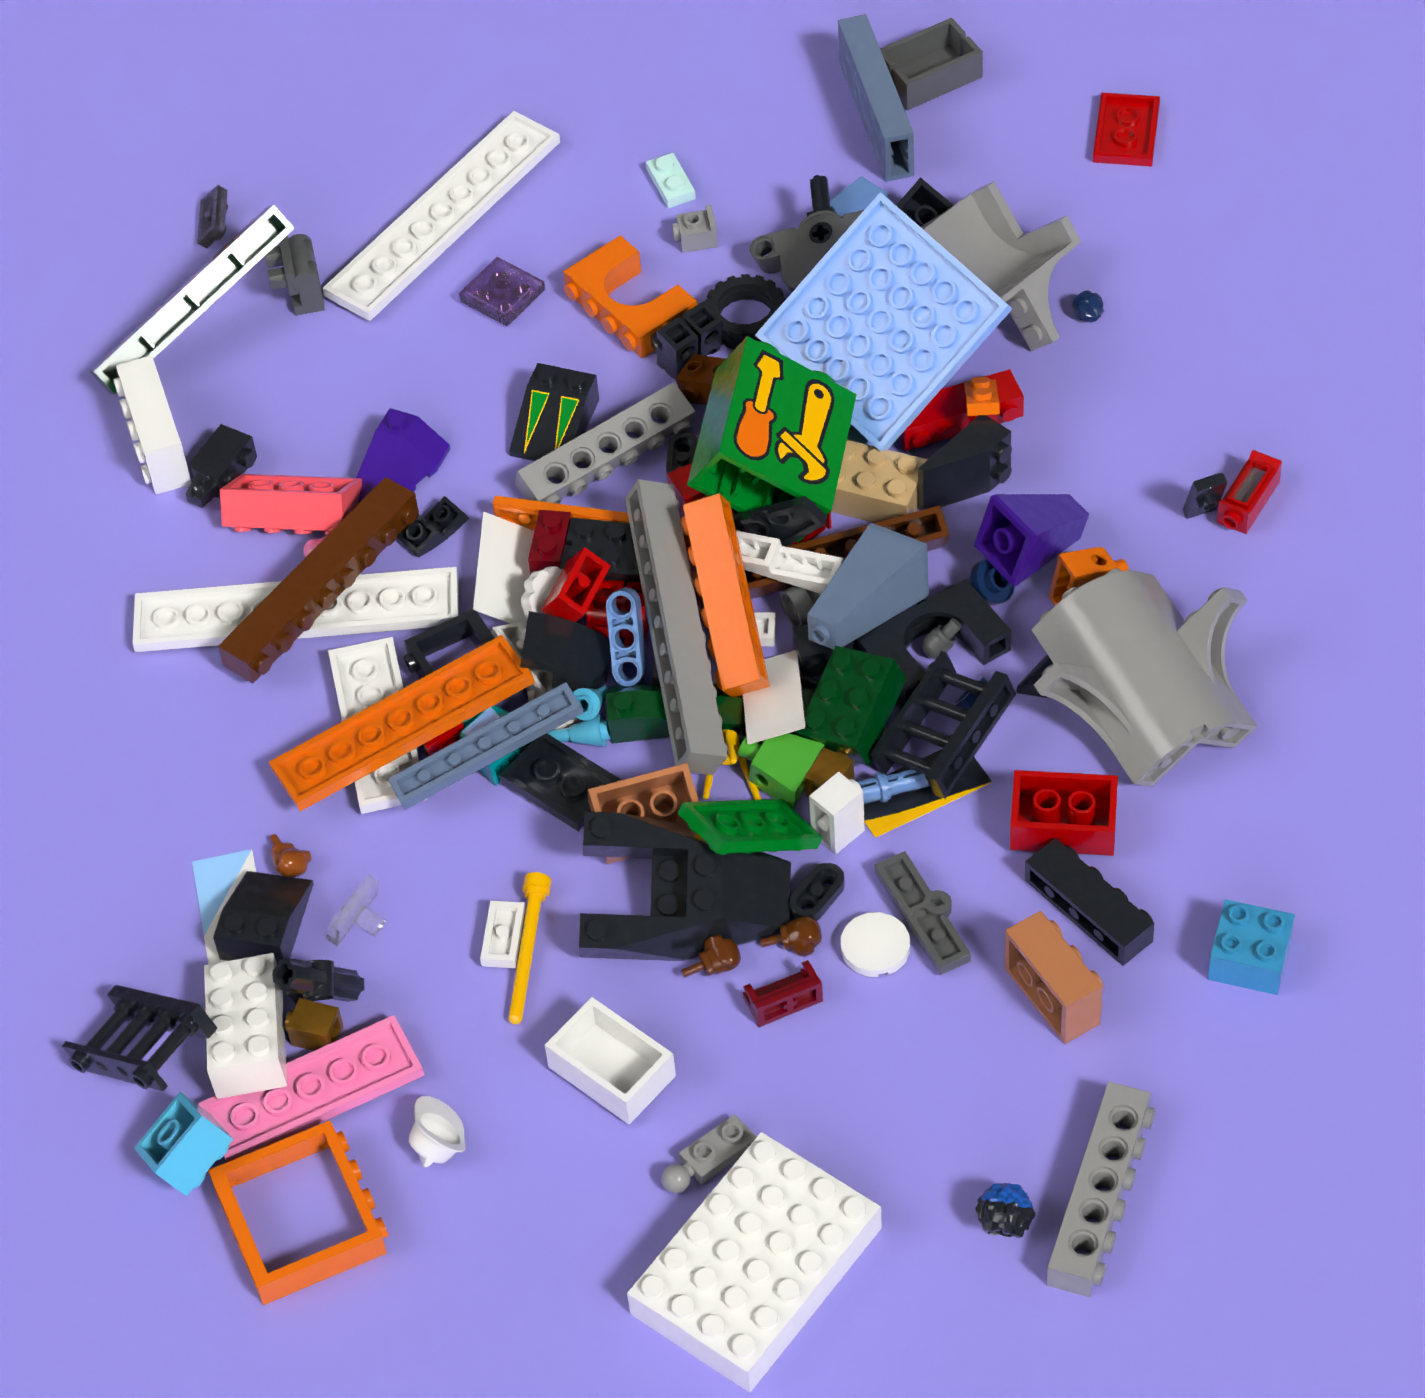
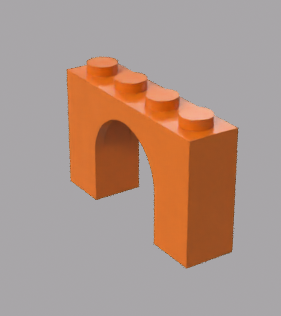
(605, 270)

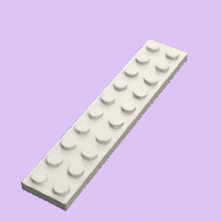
(441, 216)
(370, 605)

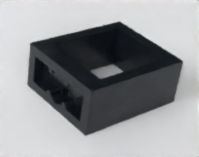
(441, 636)

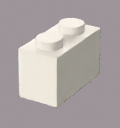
(837, 812)

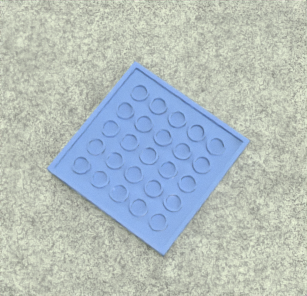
(886, 319)

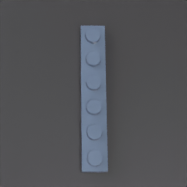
(485, 746)

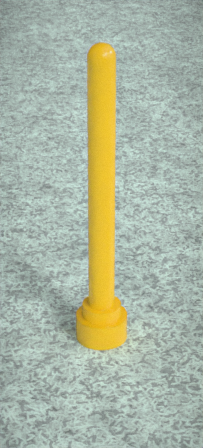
(536, 889)

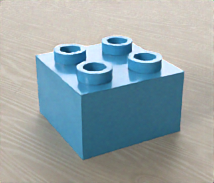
(1251, 947)

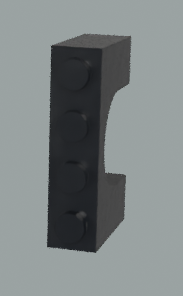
(981, 631)

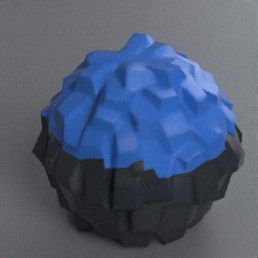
(1005, 1210)

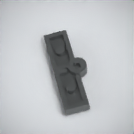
(924, 912)

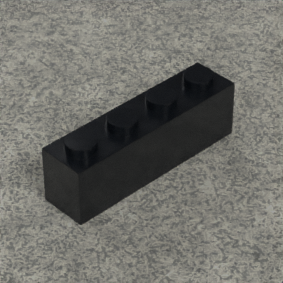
(1089, 901)

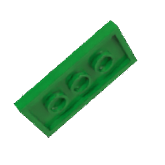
(749, 826)

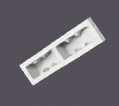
(786, 564)

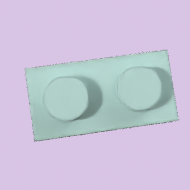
(670, 180)

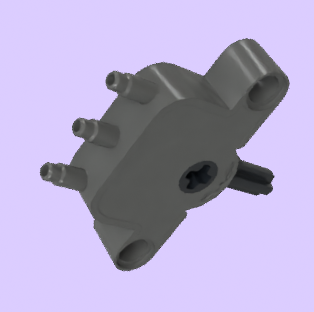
(800, 250)

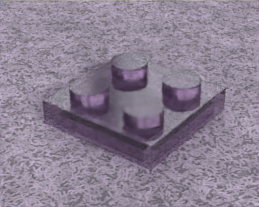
(502, 291)

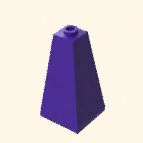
(1028, 531)

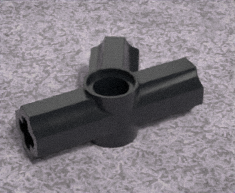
(317, 980)

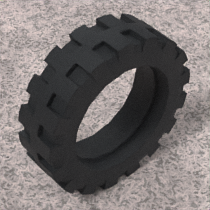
(743, 289)

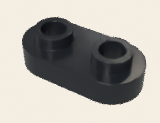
(680, 451)
(815, 895)

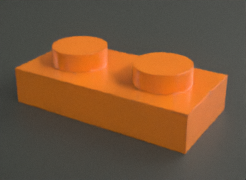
(981, 397)

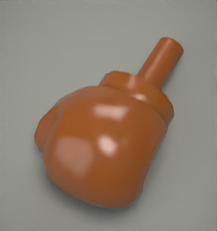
(288, 859)

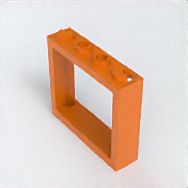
(318, 1265)

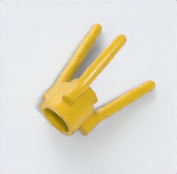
(732, 740)

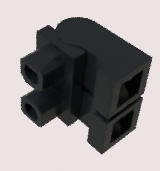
(693, 333)

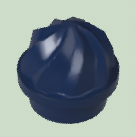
(1088, 306)

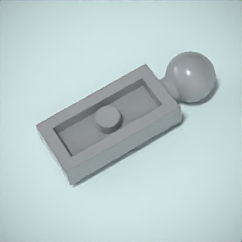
(709, 1155)

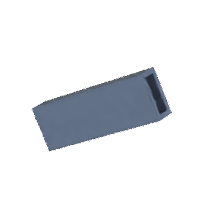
(876, 98)

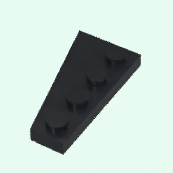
(782, 520)

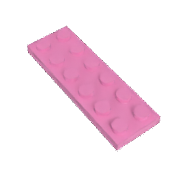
(319, 1087)

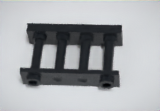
(958, 747)
(144, 1010)

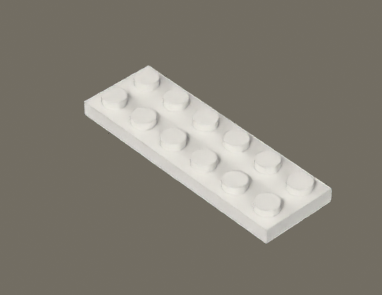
(362, 678)

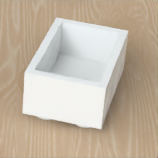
(610, 1060)

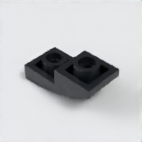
(434, 528)

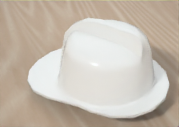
(436, 1131)

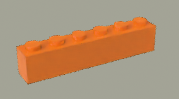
(725, 596)

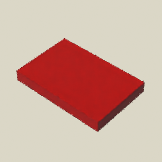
(1126, 129)

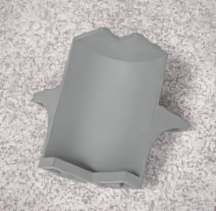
(1012, 264)
(1143, 670)

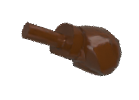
(800, 934)
(717, 957)

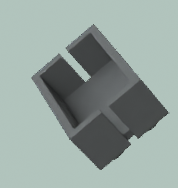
(933, 63)

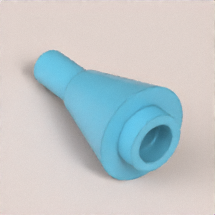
(590, 701)
(589, 732)

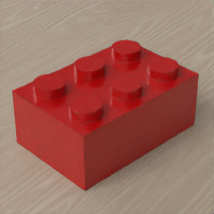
(1065, 807)

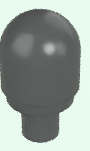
(940, 639)

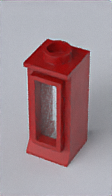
(1249, 492)

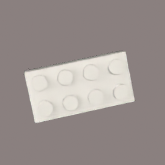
(151, 425)
(248, 1010)

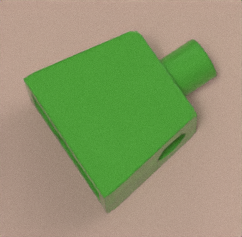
(781, 765)

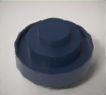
(990, 583)

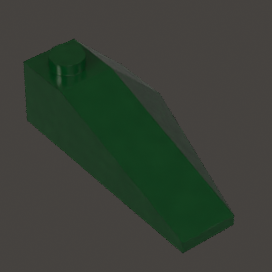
(639, 712)

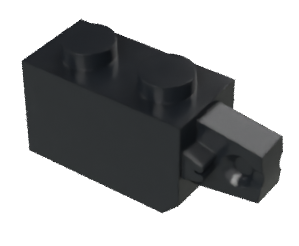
(219, 462)

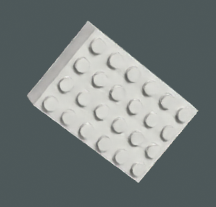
(755, 1261)

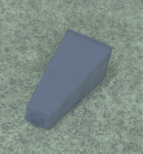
(872, 585)

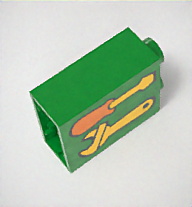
(771, 431)

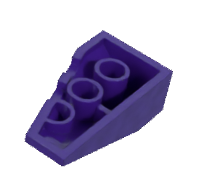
(402, 451)

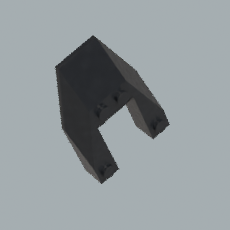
(691, 891)

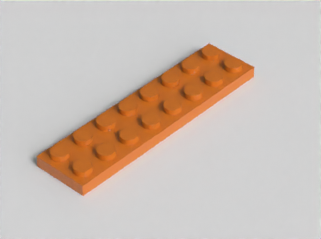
(401, 722)

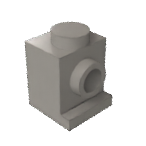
(696, 230)

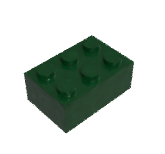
(853, 702)

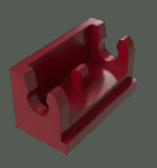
(784, 996)

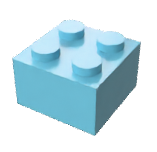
(183, 1144)

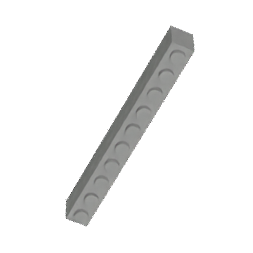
(675, 627)

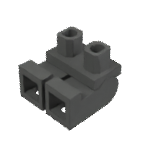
(298, 273)

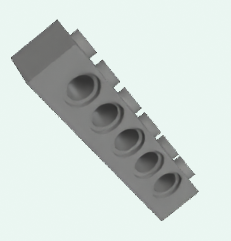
(665, 404)
(1118, 1107)

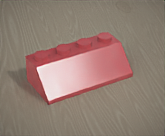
(288, 502)

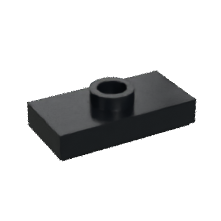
(1204, 495)

